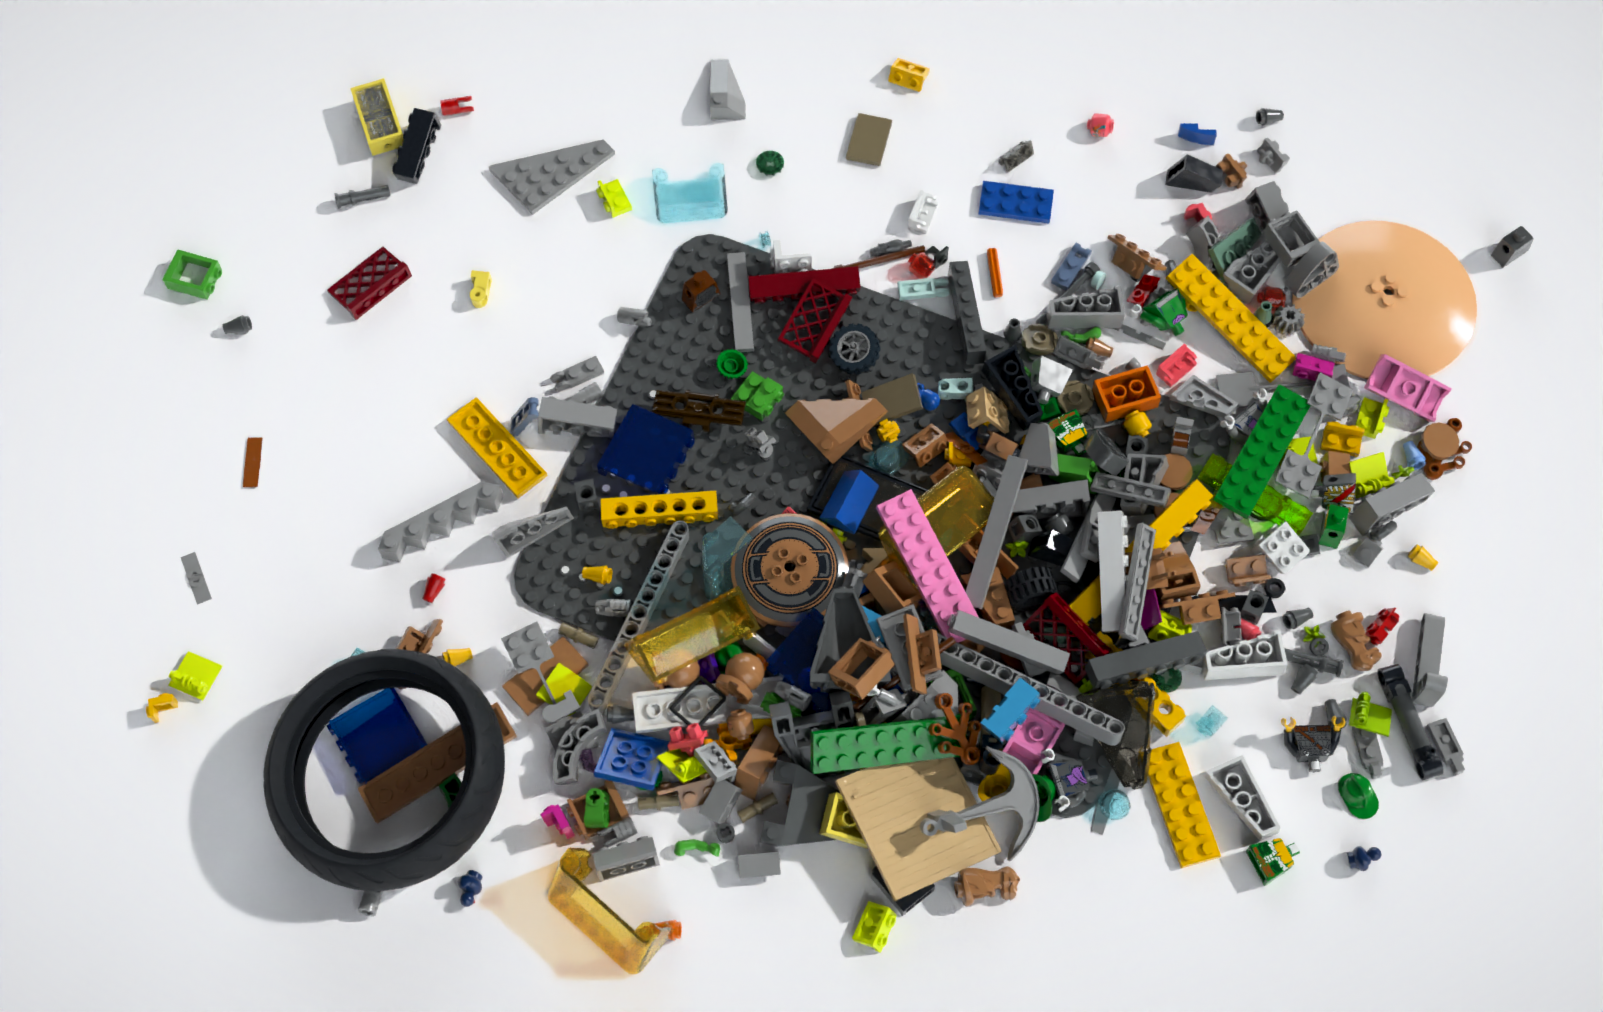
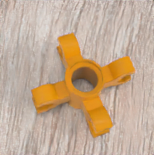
(728, 742)

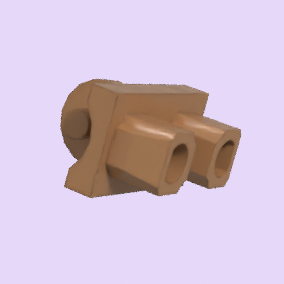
(1234, 170)

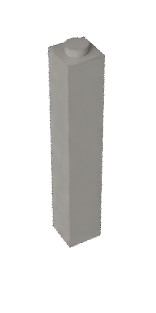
(1008, 642)

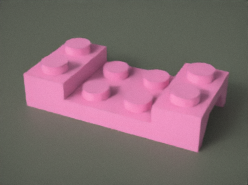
(1407, 387)
(1032, 737)

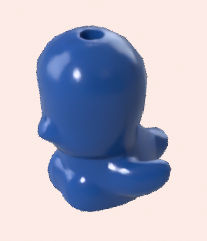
(929, 399)

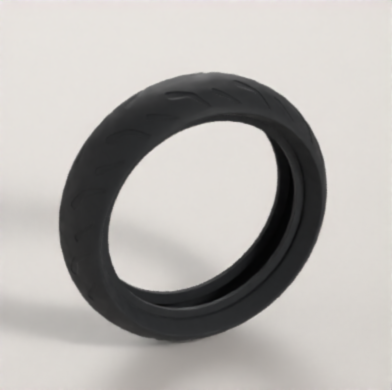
(310, 713)

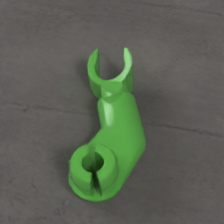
(1082, 338)
(692, 844)

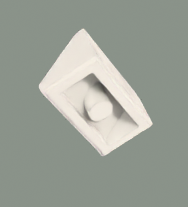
(759, 646)

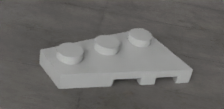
(1204, 397)

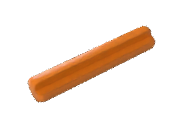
(995, 272)

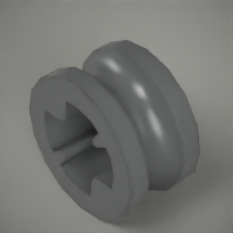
(1321, 641)
(723, 827)

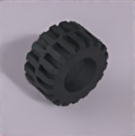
(1030, 588)

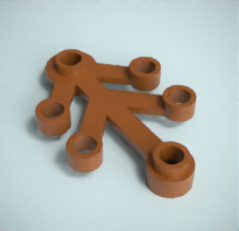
(1436, 464)
(958, 730)

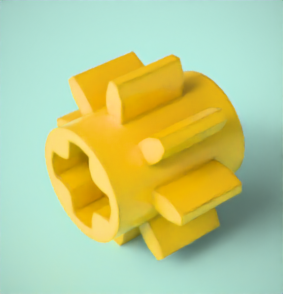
(888, 431)

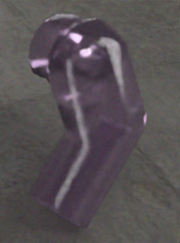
(587, 760)

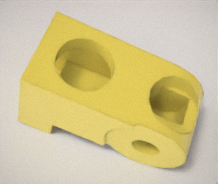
(482, 284)

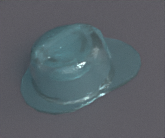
(889, 457)

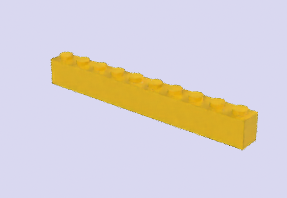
(1167, 524)

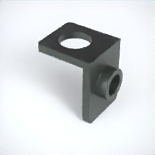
(940, 257)

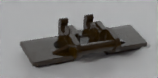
(698, 412)

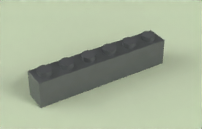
(966, 312)
(1145, 660)

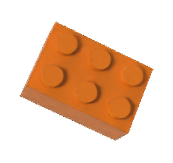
(1126, 393)

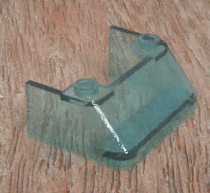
(717, 556)

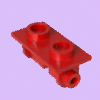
(1143, 289)
(1386, 619)

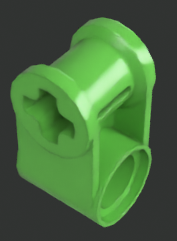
(597, 810)

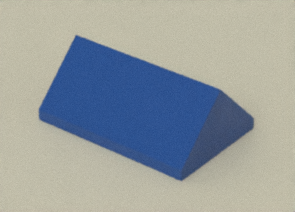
(850, 501)

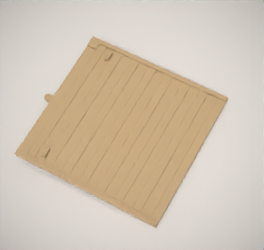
(888, 811)

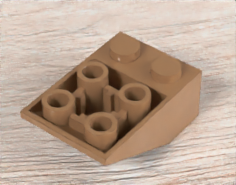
(1185, 582)

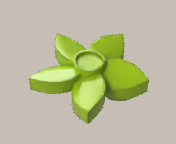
(1403, 472)
(1017, 547)
(1312, 634)
(1086, 686)

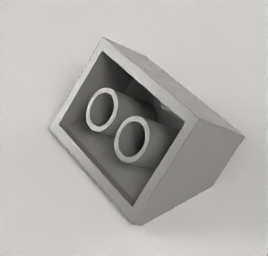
(625, 858)

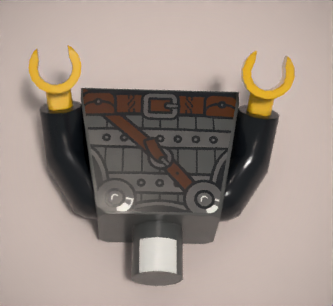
(1312, 742)

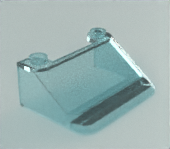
(690, 198)

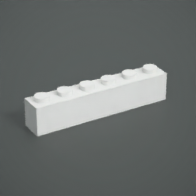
(1112, 567)

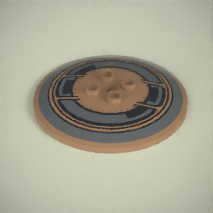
(781, 595)

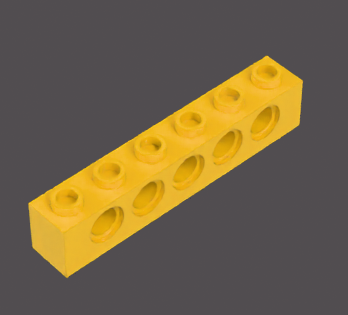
(651, 503)
(1163, 722)

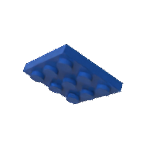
(631, 759)

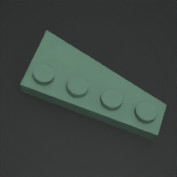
(1234, 246)

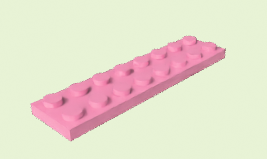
(925, 559)

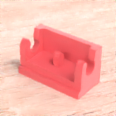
(1177, 365)

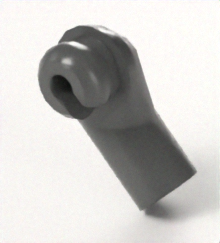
(736, 509)
(1384, 531)

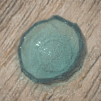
(1114, 804)

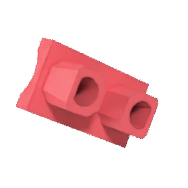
(689, 741)

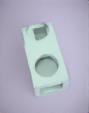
(955, 388)

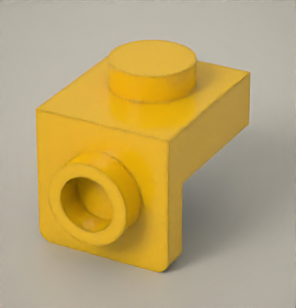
(161, 703)

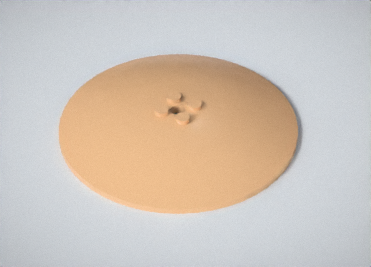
(1419, 325)

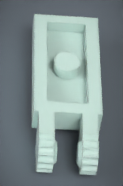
(922, 288)

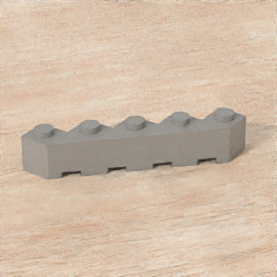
(439, 519)

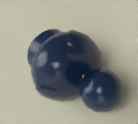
(1361, 859)
(471, 885)

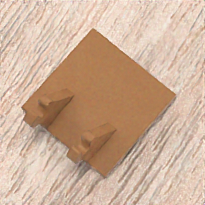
(1157, 576)

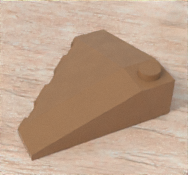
(835, 424)

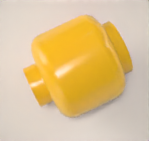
(1137, 424)

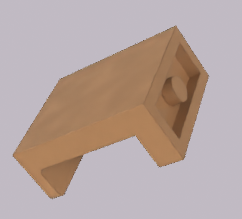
(617, 810)

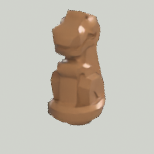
(1352, 637)
(978, 883)

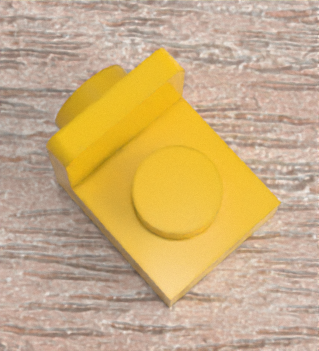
(956, 457)

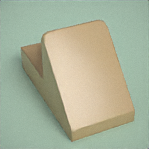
(876, 557)

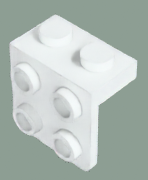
(788, 263)
(1281, 547)

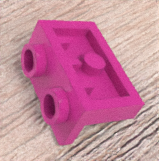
(1309, 367)
(554, 816)

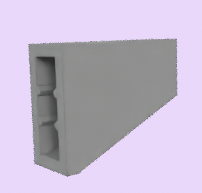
(1040, 450)

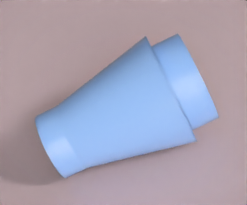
(1413, 456)

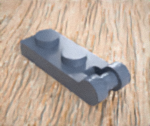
(1071, 267)
(524, 416)

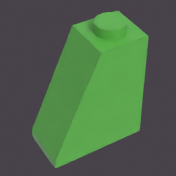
(1075, 469)

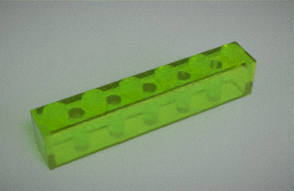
(1271, 504)

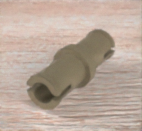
(578, 635)
(658, 802)
(757, 807)

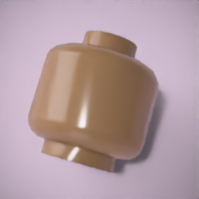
(740, 724)

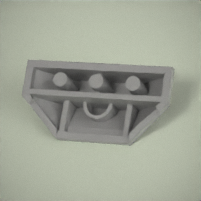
(924, 706)

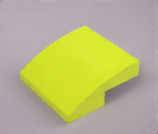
(561, 681)

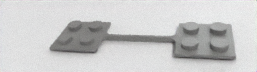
(1242, 385)
(1297, 470)
(1227, 527)
(529, 650)

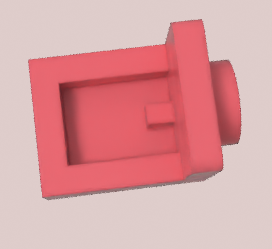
(1197, 211)

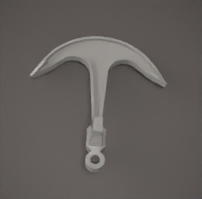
(1020, 796)

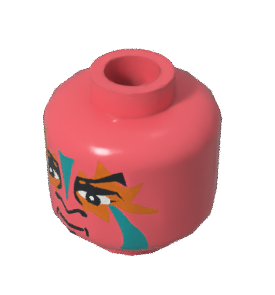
(1100, 125)

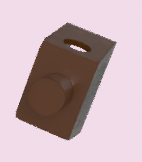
(699, 290)

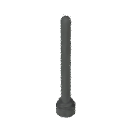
(1090, 270)

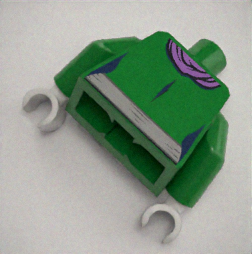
(1165, 311)

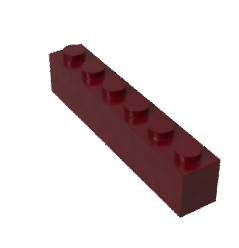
(794, 284)

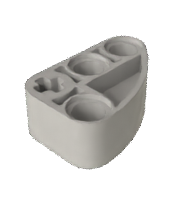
(1312, 269)

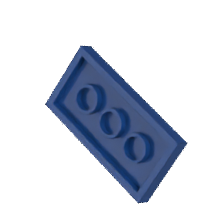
(1016, 202)

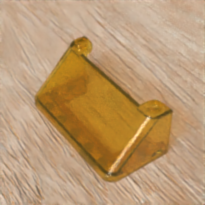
(955, 511)
(693, 635)
(622, 943)

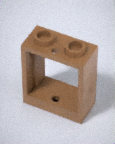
(884, 592)
(852, 659)

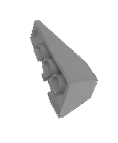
(725, 93)
(1252, 270)
(523, 532)

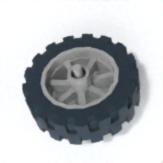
(853, 331)

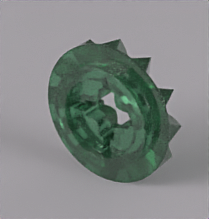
(770, 156)
(1172, 683)

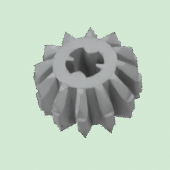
(1288, 319)

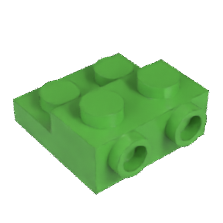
(759, 395)

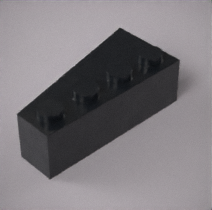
(416, 145)
(1013, 386)

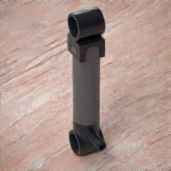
(1398, 694)

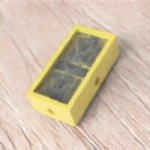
(378, 116)

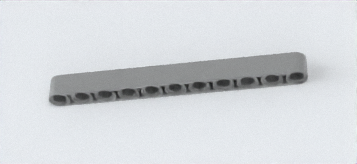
(639, 606)
(1049, 697)

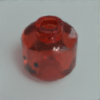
(921, 265)
(1273, 295)

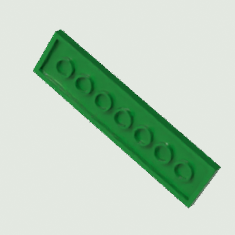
(1262, 452)
(878, 745)

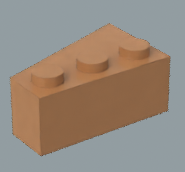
(996, 604)
(758, 762)

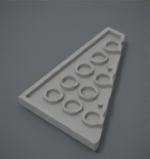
(547, 175)

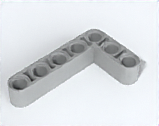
(1428, 684)

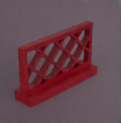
(377, 289)
(826, 330)
(1073, 624)

